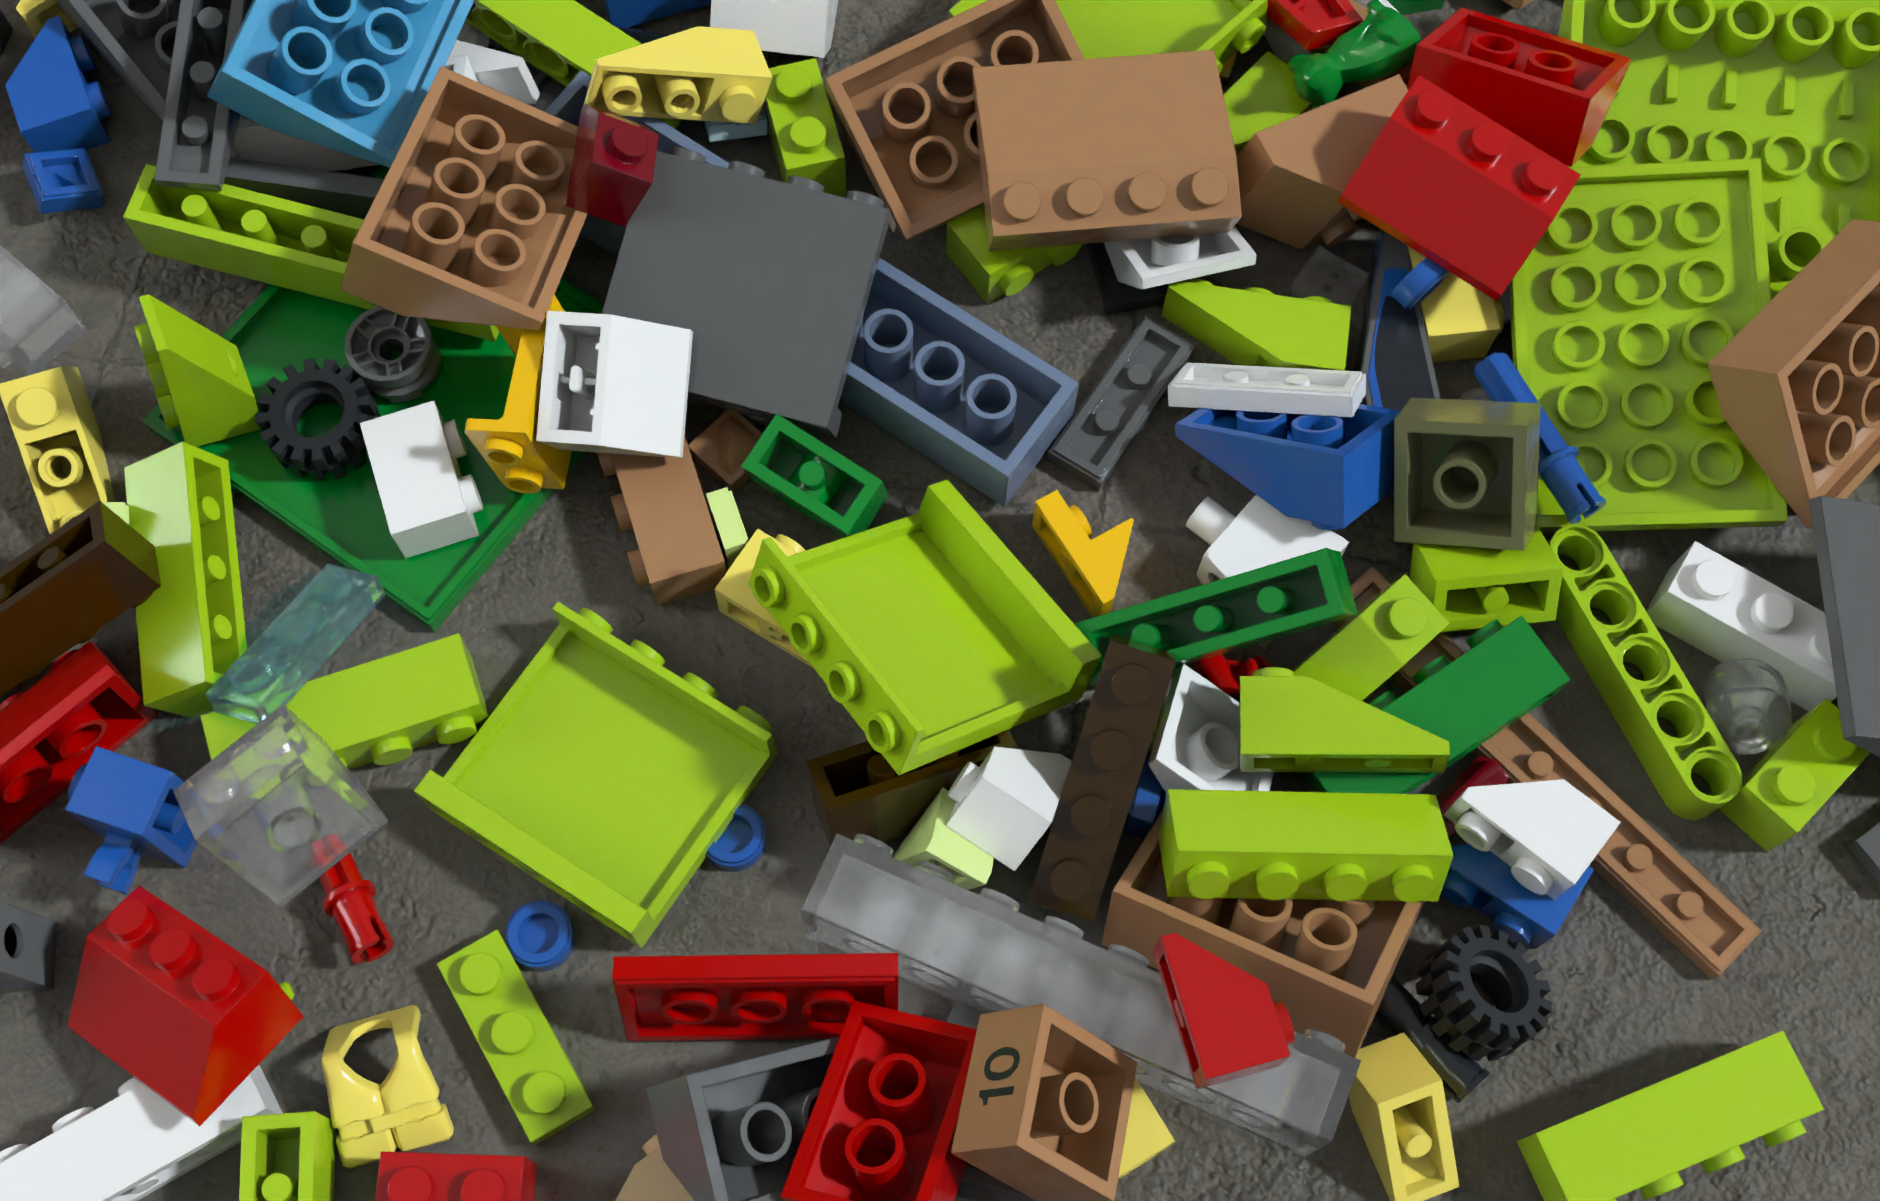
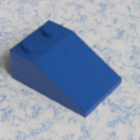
(1301, 463)

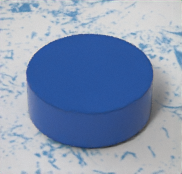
(1419, 283)
(740, 843)
(540, 935)

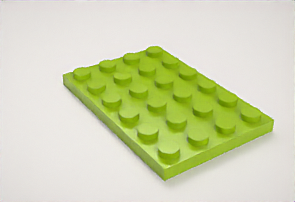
(1617, 337)

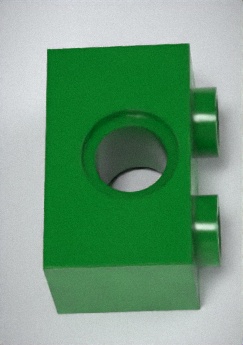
(814, 479)

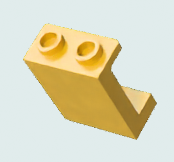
(511, 441)

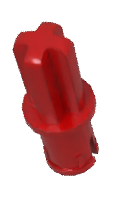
(355, 911)

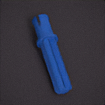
(1556, 460)

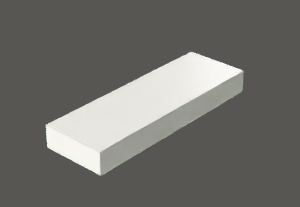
(1268, 389)

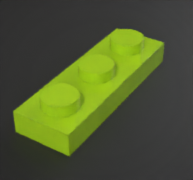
(516, 1037)

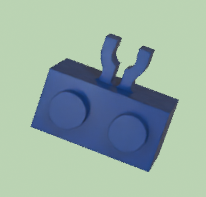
(133, 811)

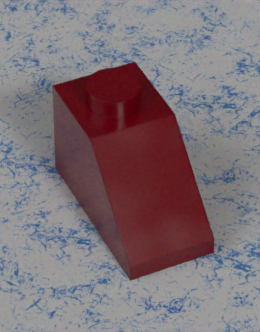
(610, 165)

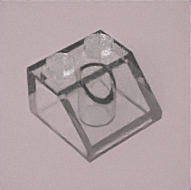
(278, 806)

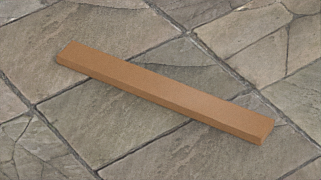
(1635, 855)

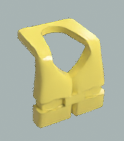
(389, 1114)

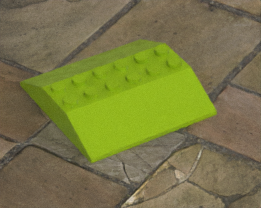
(1748, 84)

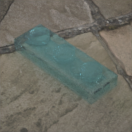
(296, 644)

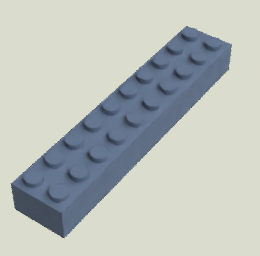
(920, 362)

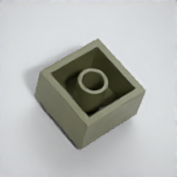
(1466, 473)

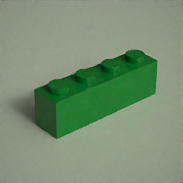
(1233, 610)
(1463, 701)

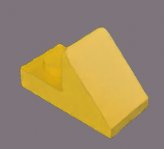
(1087, 564)

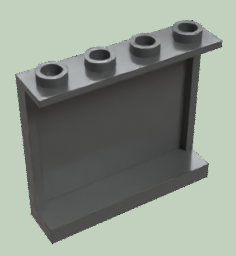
(761, 277)

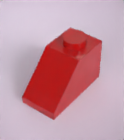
(1221, 1014)

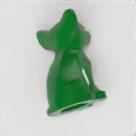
(1364, 53)

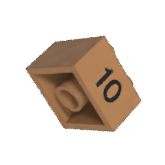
(1045, 1106)

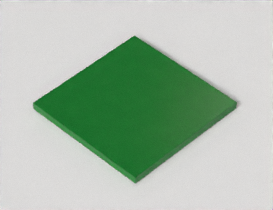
(346, 513)

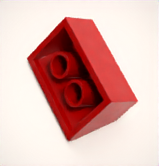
(1523, 79)
(1458, 188)
(58, 726)
(176, 1005)
(886, 1112)

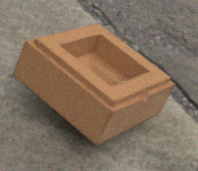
(725, 447)

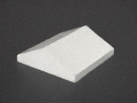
(1178, 258)
(1201, 739)

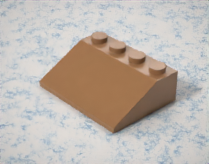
(915, 106)
(1105, 150)
(470, 212)
(1808, 374)
(1316, 955)

